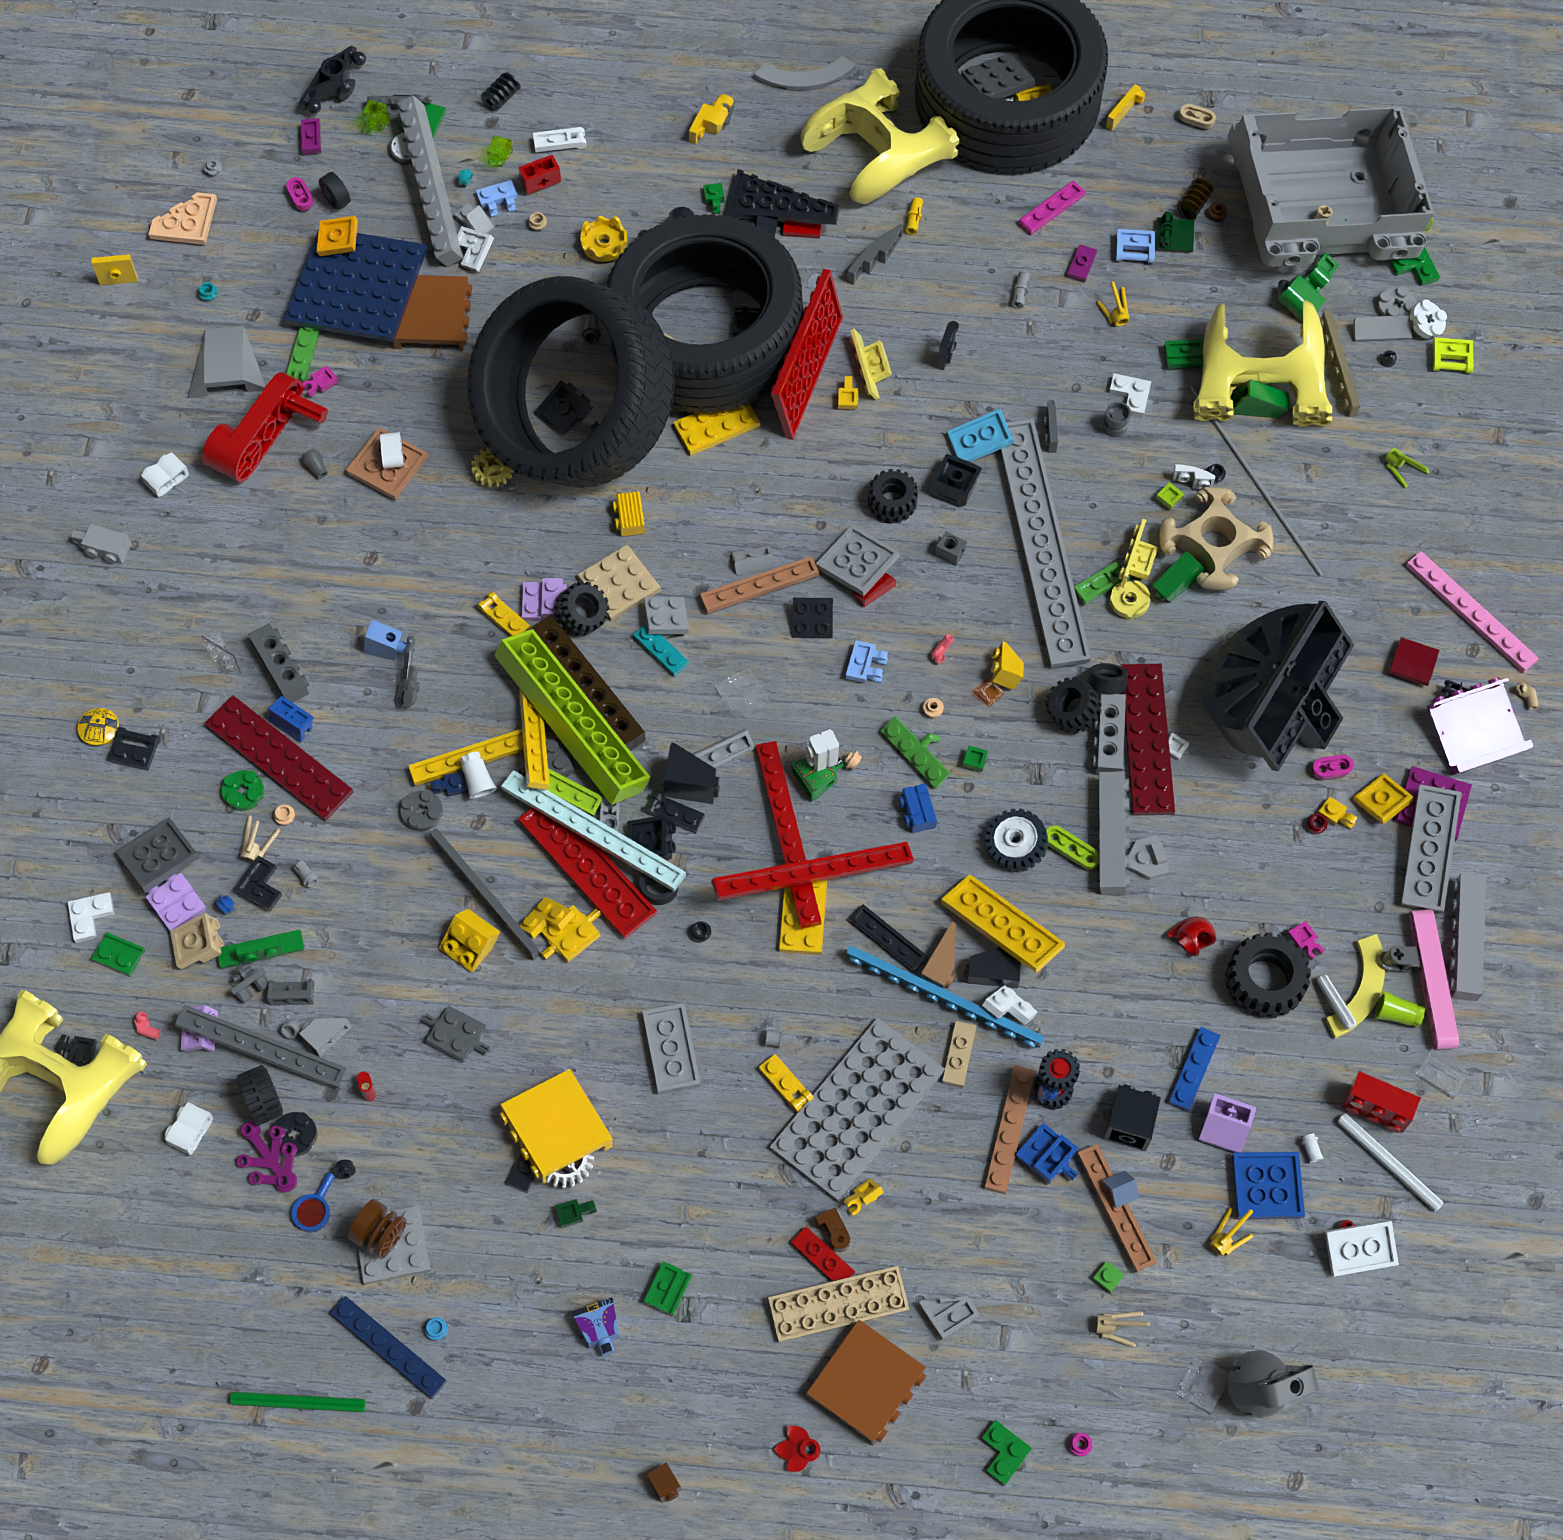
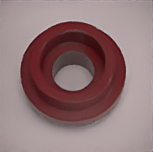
(1319, 818)

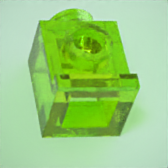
(499, 151)

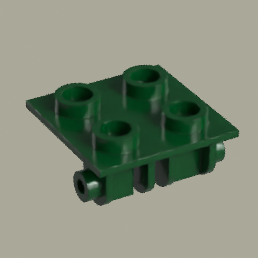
(1174, 233)

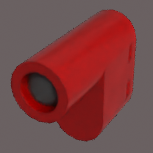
(366, 1086)

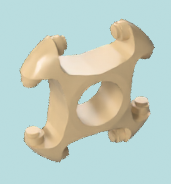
(1221, 520)

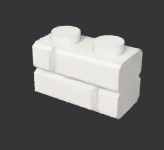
(822, 750)

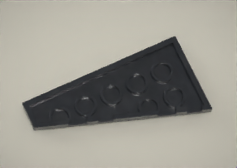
(776, 201)

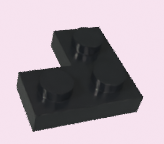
(254, 885)

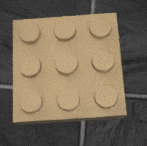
(622, 581)

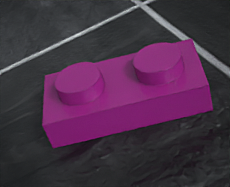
(311, 136)

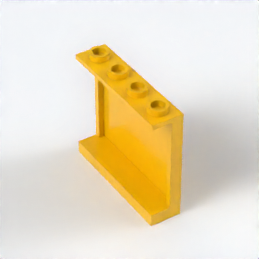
(555, 1124)

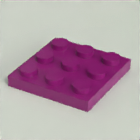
(1420, 776)

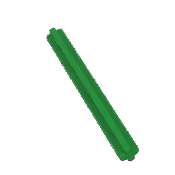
(298, 1401)

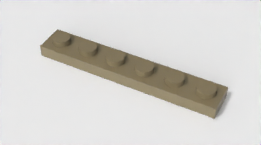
(1340, 369)

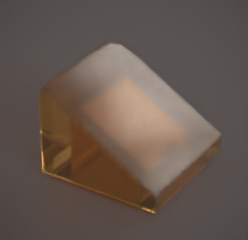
(988, 692)

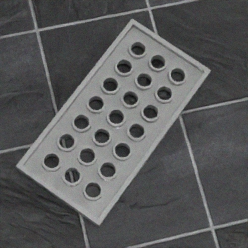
(877, 1136)

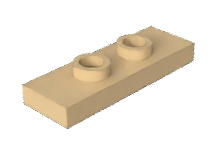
(959, 1054)

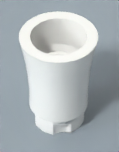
(476, 776)

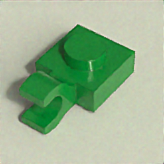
(714, 194)

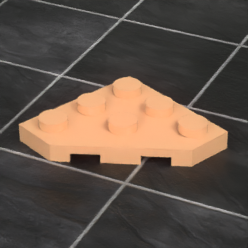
(186, 221)

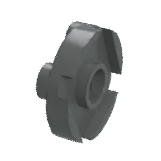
(421, 799)

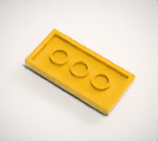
(706, 430)
(804, 940)

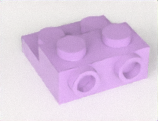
(540, 598)
(175, 901)

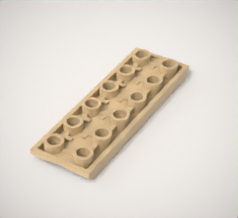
(838, 1303)

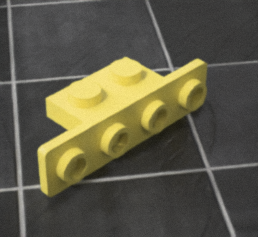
(872, 361)
(1141, 558)

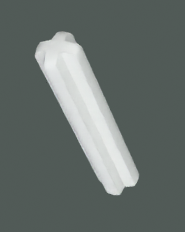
(1336, 1002)

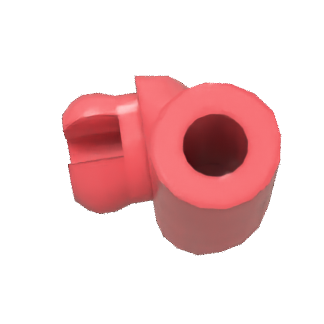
(941, 648)
(143, 1027)

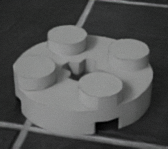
(1396, 295)

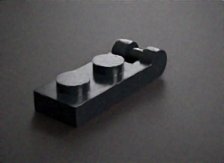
(680, 814)

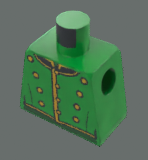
(815, 782)

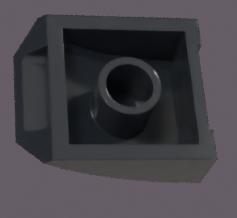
(955, 480)

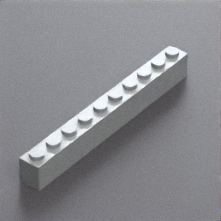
(430, 181)

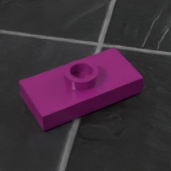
(1082, 263)

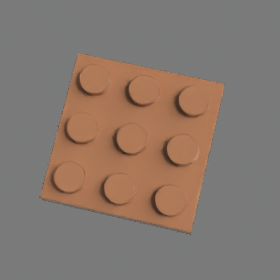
(390, 481)

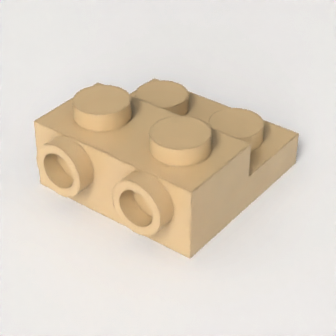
(196, 941)

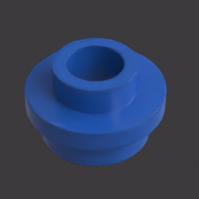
(225, 903)

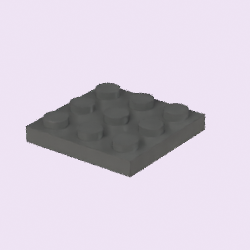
(999, 77)
(157, 854)

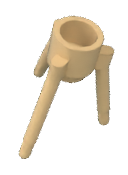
(250, 849)
(1107, 1323)

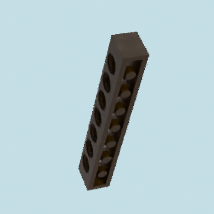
(550, 629)

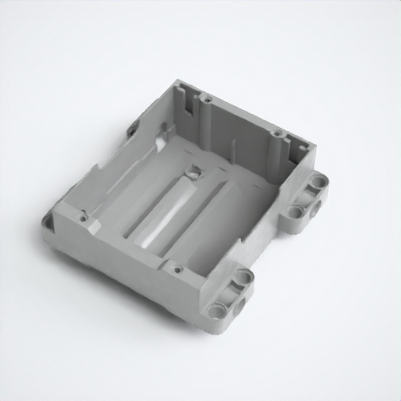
(1313, 166)

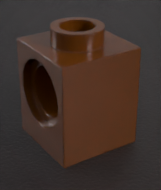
(664, 1483)

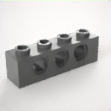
(266, 637)

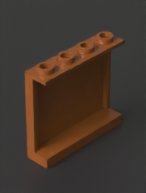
(436, 312)
(867, 1382)

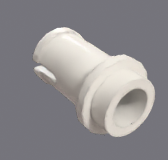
(1312, 1148)

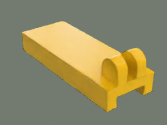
(1134, 95)

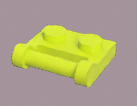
(1453, 349)

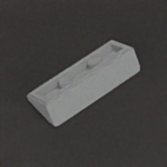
(1382, 328)
(726, 749)

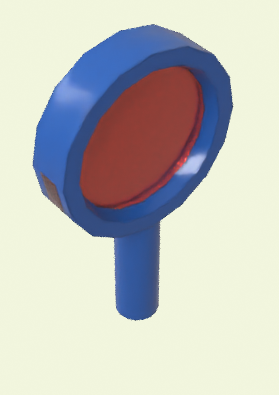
(311, 1210)

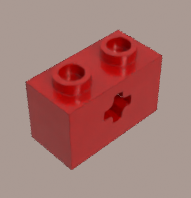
(539, 174)

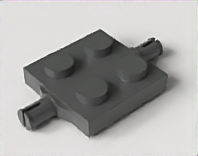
(557, 758)
(456, 1034)

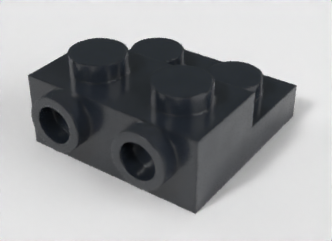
(565, 407)
(654, 834)

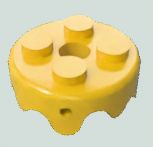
(603, 229)

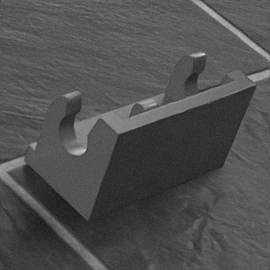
(291, 993)

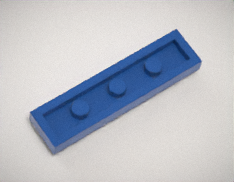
(1194, 1069)

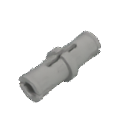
(1020, 289)

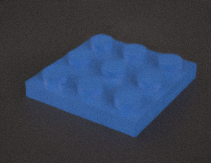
(1268, 1185)

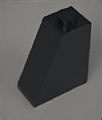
(993, 969)

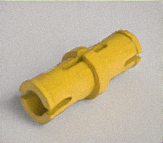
(914, 216)

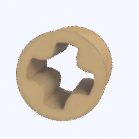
(1324, 212)

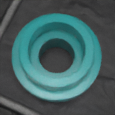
(465, 177)
(207, 287)

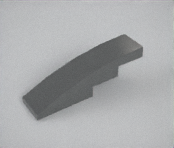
(878, 251)

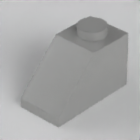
(324, 1033)

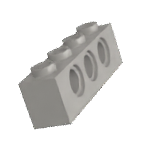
(1114, 705)

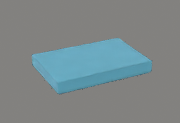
(980, 436)

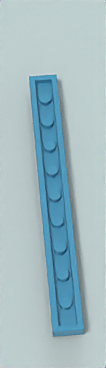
(937, 993)

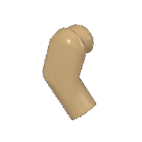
(1529, 694)

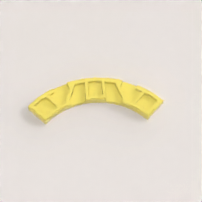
(1369, 988)

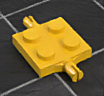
(573, 937)

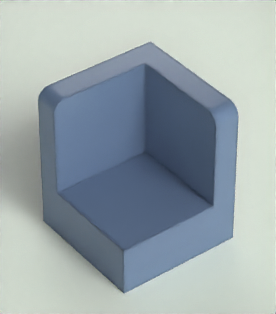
(1122, 1188)

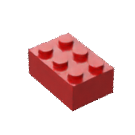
(1381, 1102)

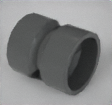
(1117, 419)

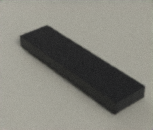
(888, 938)

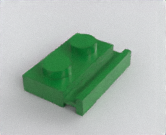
(1184, 353)
(118, 954)
(668, 1288)

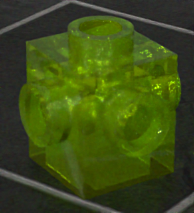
(376, 115)

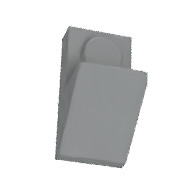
(474, 219)

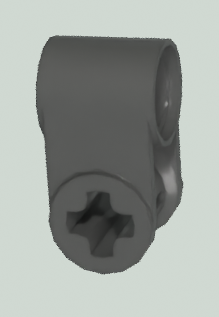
(1401, 959)

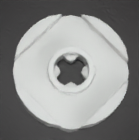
(1433, 313)

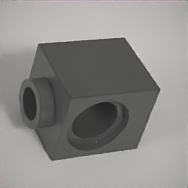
(950, 555)

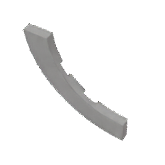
(805, 80)

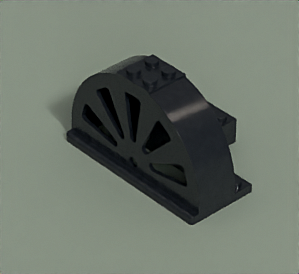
(1274, 682)

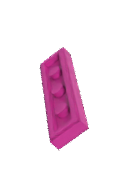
(1051, 207)

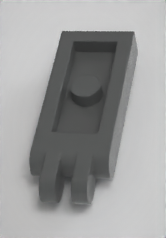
(1050, 423)

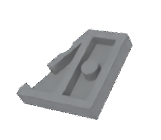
(949, 1314)

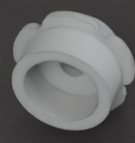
(213, 168)

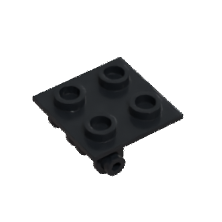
(812, 617)

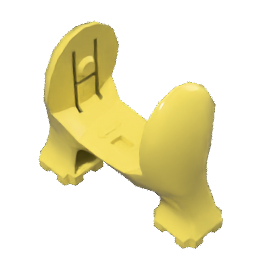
(899, 151)
(1300, 369)
(85, 1087)

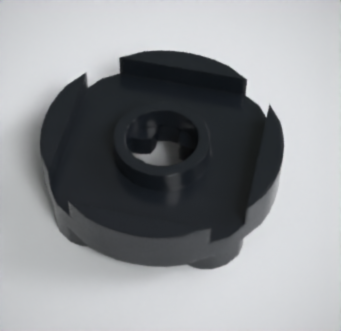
(300, 1122)

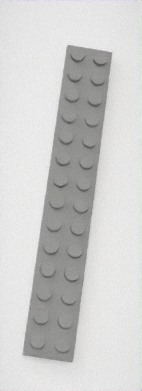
(1044, 547)

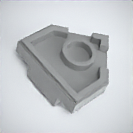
(1149, 858)

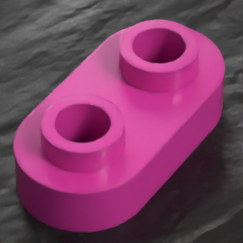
(300, 195)
(1331, 767)

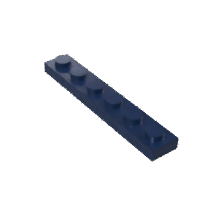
(388, 1347)

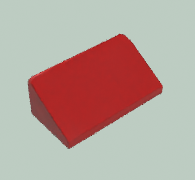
(882, 586)

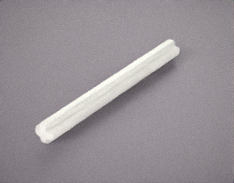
(1390, 1162)

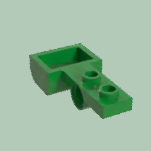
(1308, 288)

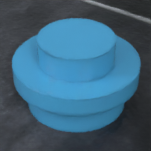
(436, 1328)

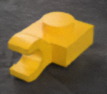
(848, 396)
(1335, 812)
(865, 1193)

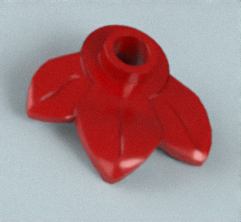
(794, 1449)

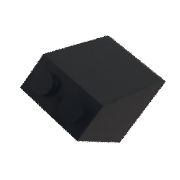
(689, 777)
(1132, 1117)

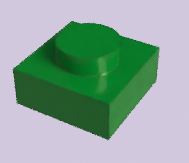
(975, 758)

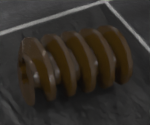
(1194, 198)

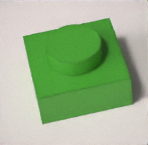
(1108, 1277)

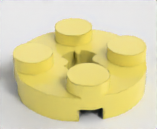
(1127, 609)

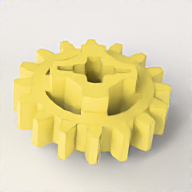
(493, 469)

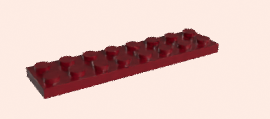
(1148, 741)
(279, 758)

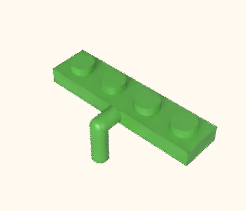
(917, 751)

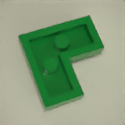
(1422, 267)
(1011, 1452)

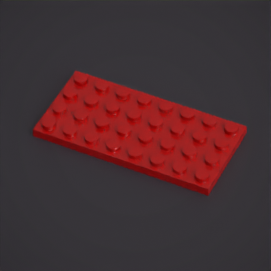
(807, 354)

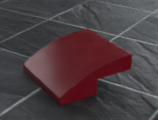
(1414, 661)

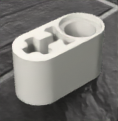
(391, 450)

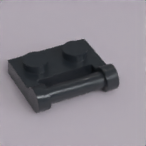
(947, 345)
(130, 754)

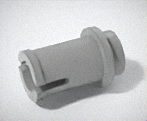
(309, 878)

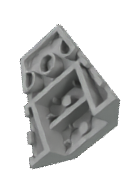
(225, 361)

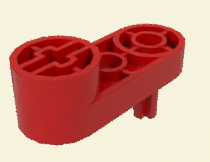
(241, 449)

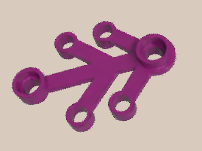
(271, 1158)

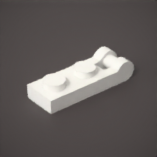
(559, 139)

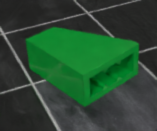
(1259, 400)
(1178, 577)

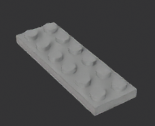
(1431, 848)

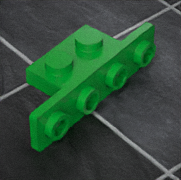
(261, 949)

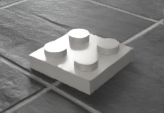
(666, 615)

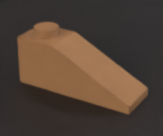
(941, 964)

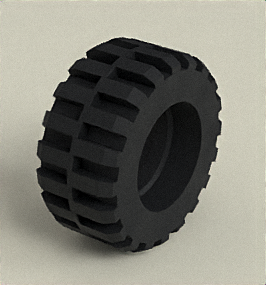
(1279, 952)

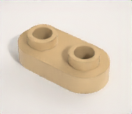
(1197, 116)

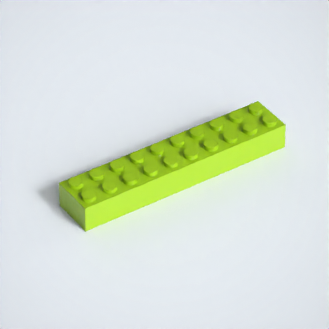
(572, 716)

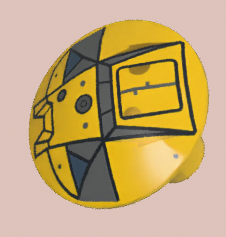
(98, 726)

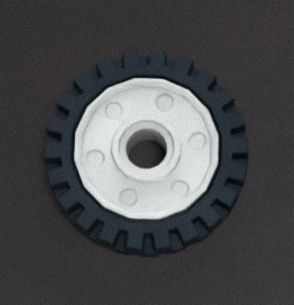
(1020, 854)

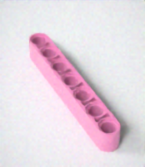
(1434, 980)

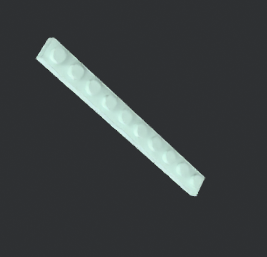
(595, 831)

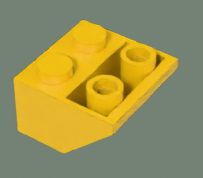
(469, 939)

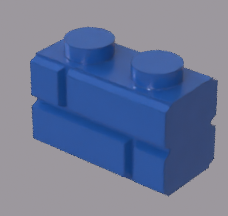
(918, 808)

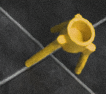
(1119, 314)
(1222, 1242)

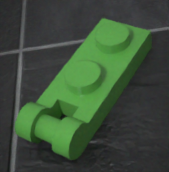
(1099, 583)

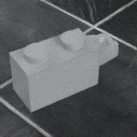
(103, 543)

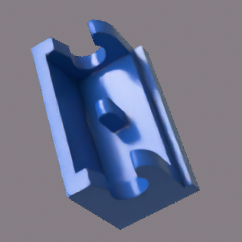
(290, 718)

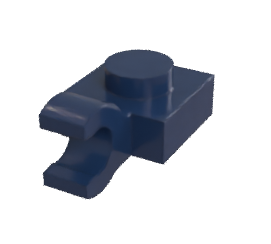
(454, 784)

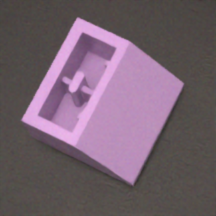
(1227, 1123)

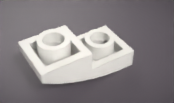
(1198, 477)

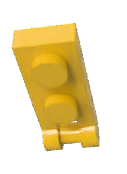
(503, 615)
(785, 1082)

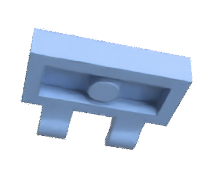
(497, 194)
(860, 663)

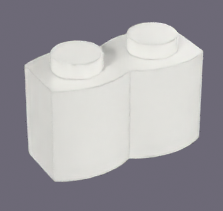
(165, 474)
(189, 1128)

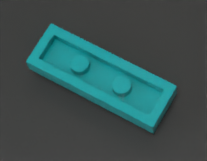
(661, 650)

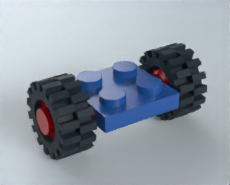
(1056, 1079)

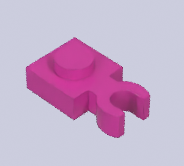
(322, 380)
(1305, 938)

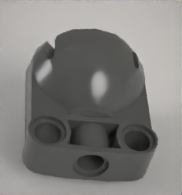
(1266, 1384)

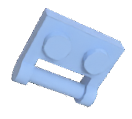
(1135, 240)

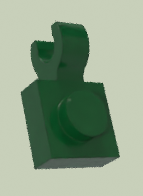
(571, 1212)

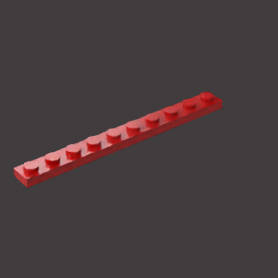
(787, 829)
(812, 870)

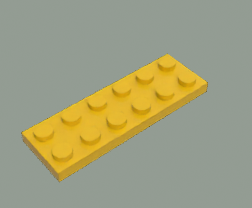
(1003, 923)

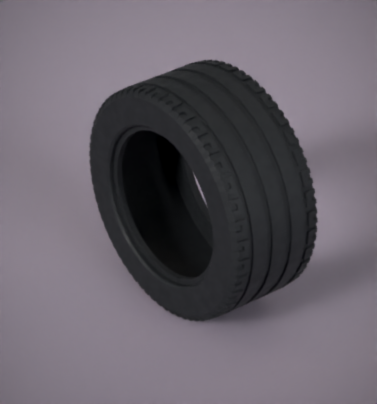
(1006, 133)

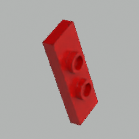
(822, 1256)

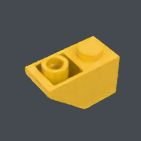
(1006, 666)

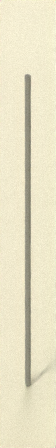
(1263, 491)

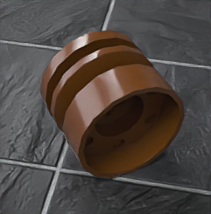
(377, 1228)

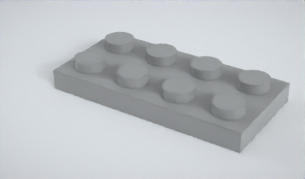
(671, 1048)

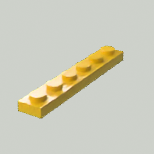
(534, 745)
(450, 762)

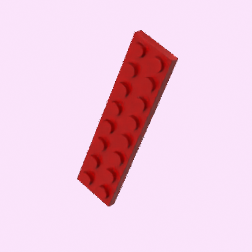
(591, 872)

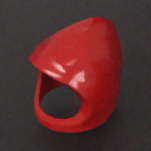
(1194, 934)

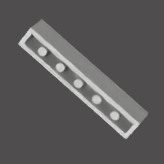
(1113, 833)
(1468, 937)

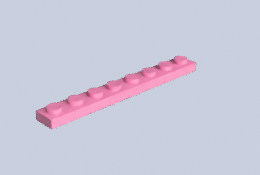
(1472, 612)

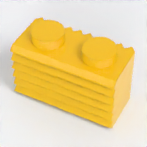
(630, 513)

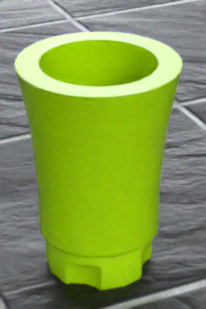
(1398, 1010)

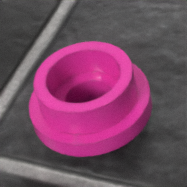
(1085, 1439)

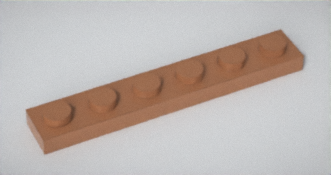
(759, 584)
(1010, 1129)
(1120, 1217)

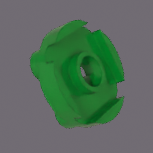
(239, 779)

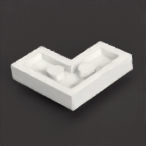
(477, 247)
(1133, 388)
(85, 911)
(1006, 1001)

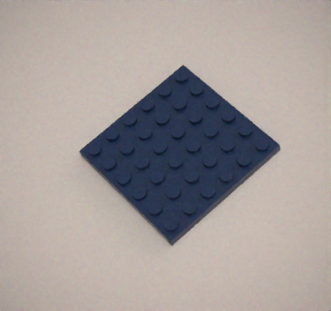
(358, 290)

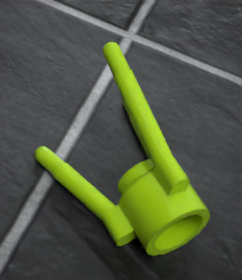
(1396, 458)

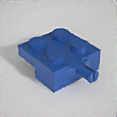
(1048, 1154)

